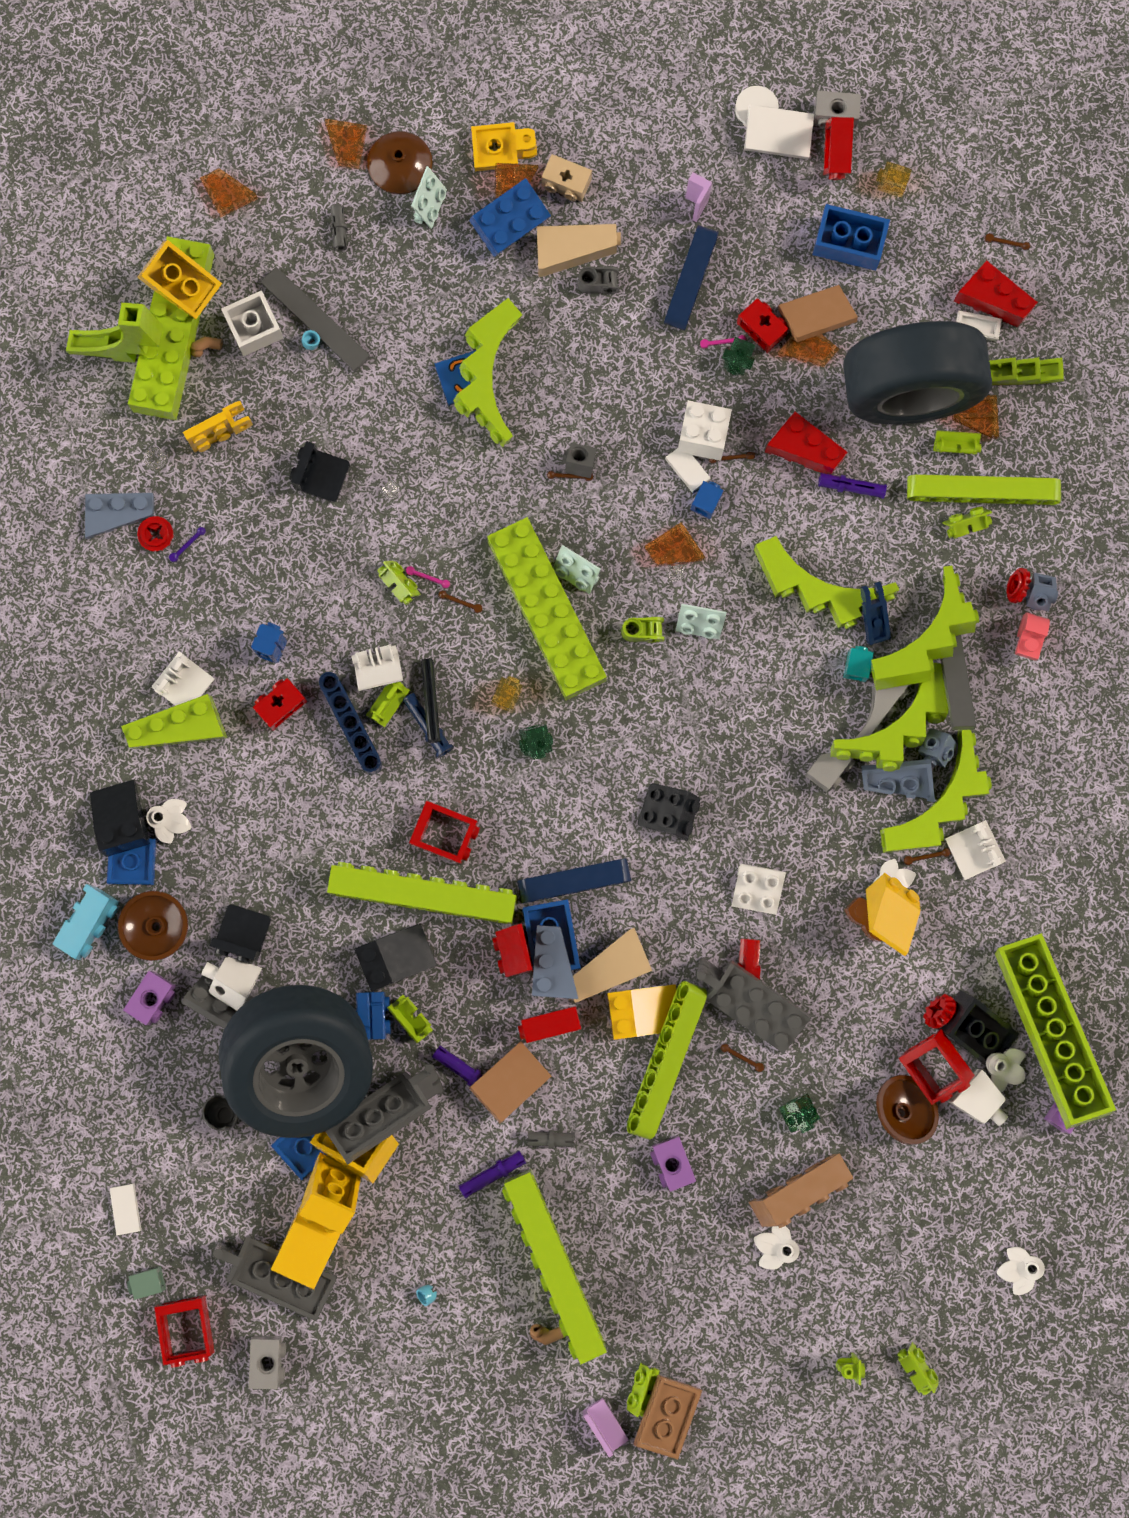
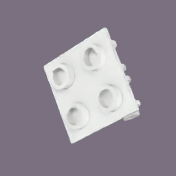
(377, 668)
(182, 680)
(975, 850)
(758, 889)

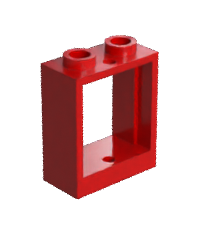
(838, 147)
(423, 822)
(549, 1025)
(921, 1076)
(172, 1307)

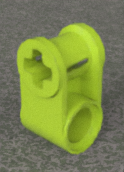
(645, 630)

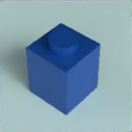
(707, 499)

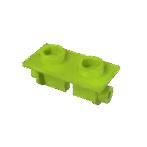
(957, 442)
(976, 518)
(405, 586)
(387, 703)
(416, 1027)
(851, 1368)
(925, 1378)
(643, 1381)

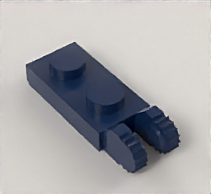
(875, 615)

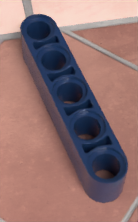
(691, 277)
(343, 715)
(574, 880)

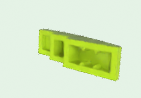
(1026, 371)

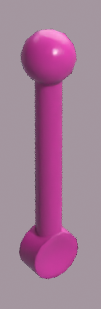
(705, 343)
(411, 571)

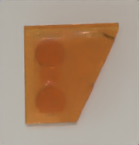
(347, 141)
(509, 175)
(226, 192)
(814, 350)
(981, 417)
(674, 547)

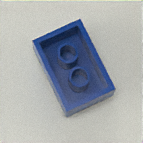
(509, 217)
(851, 237)
(556, 915)

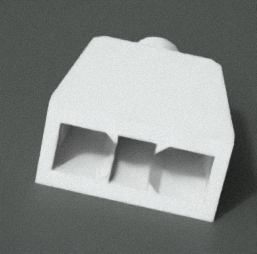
(232, 981)
(981, 1100)

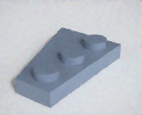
(115, 510)
(912, 780)
(551, 965)

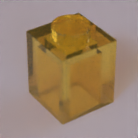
(893, 179)
(507, 694)

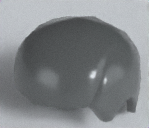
(219, 1114)

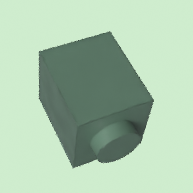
(146, 1283)

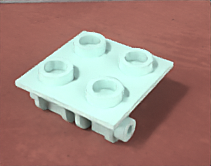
(428, 198)
(576, 570)
(700, 621)

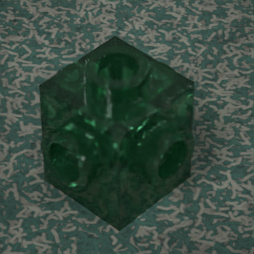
(739, 357)
(535, 741)
(799, 1114)

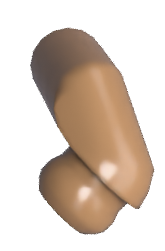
(203, 343)
(545, 1335)

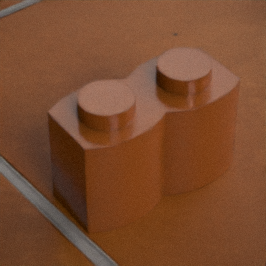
(858, 914)

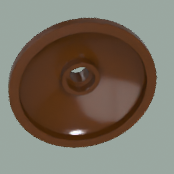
(403, 173)
(137, 922)
(917, 1116)

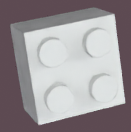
(252, 323)
(704, 430)

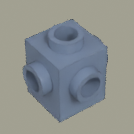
(1041, 592)
(938, 747)

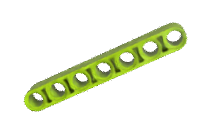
(984, 489)
(666, 1060)

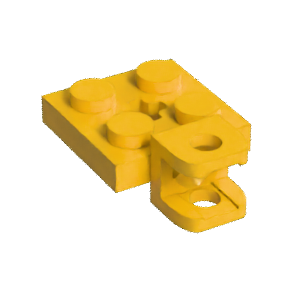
(514, 145)
(217, 428)

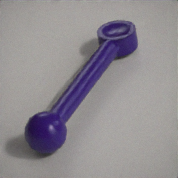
(175, 556)

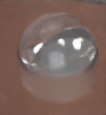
(390, 489)
(675, 572)

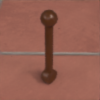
(990, 238)
(749, 455)
(551, 475)
(477, 608)
(909, 860)
(758, 1066)

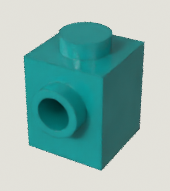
(858, 664)

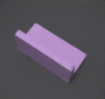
(698, 192)
(605, 1426)

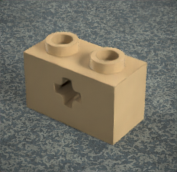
(561, 169)

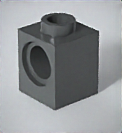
(580, 468)

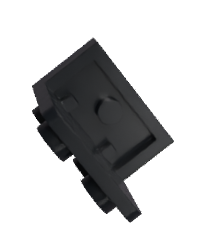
(319, 473)
(669, 811)
(241, 933)

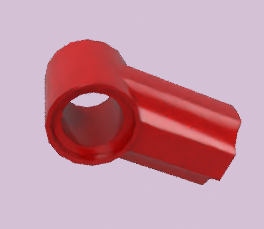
(749, 956)

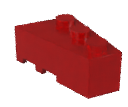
(996, 295)
(806, 445)

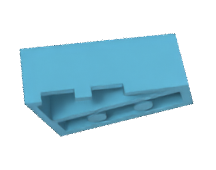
(86, 922)

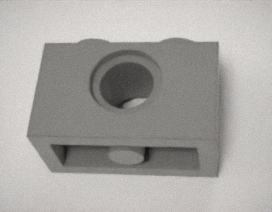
(827, 101)
(259, 1375)

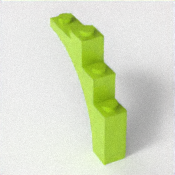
(132, 336)
(478, 367)
(786, 576)
(915, 661)
(908, 730)
(949, 808)

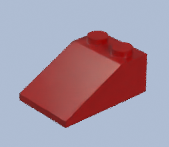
(513, 951)

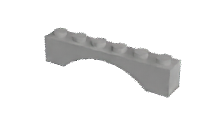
(827, 769)

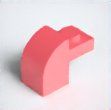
(1031, 635)

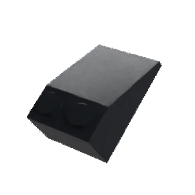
(118, 819)
(395, 957)
(978, 1029)

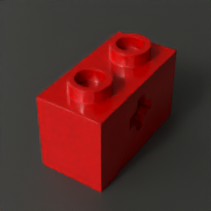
(767, 335)
(272, 713)

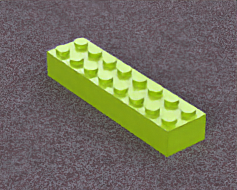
(164, 369)
(546, 608)
(421, 894)
(1054, 1031)
(556, 1269)

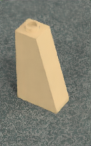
(574, 245)
(612, 967)

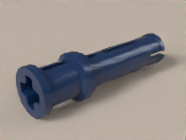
(418, 712)

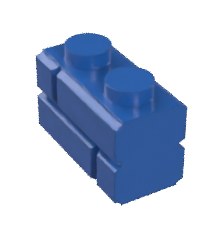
(269, 642)
(372, 1011)

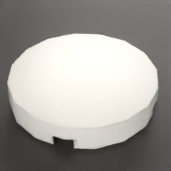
(754, 96)

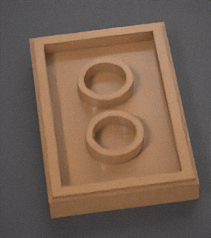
(817, 313)
(510, 1082)
(667, 1417)

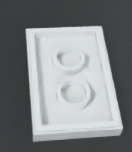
(779, 132)

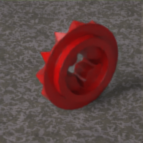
(155, 523)
(1018, 585)
(936, 1018)

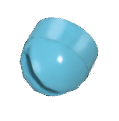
(307, 337)
(426, 1295)

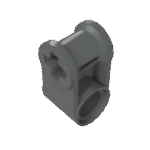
(600, 278)

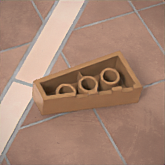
(802, 1192)

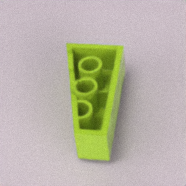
(180, 724)

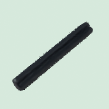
(430, 700)

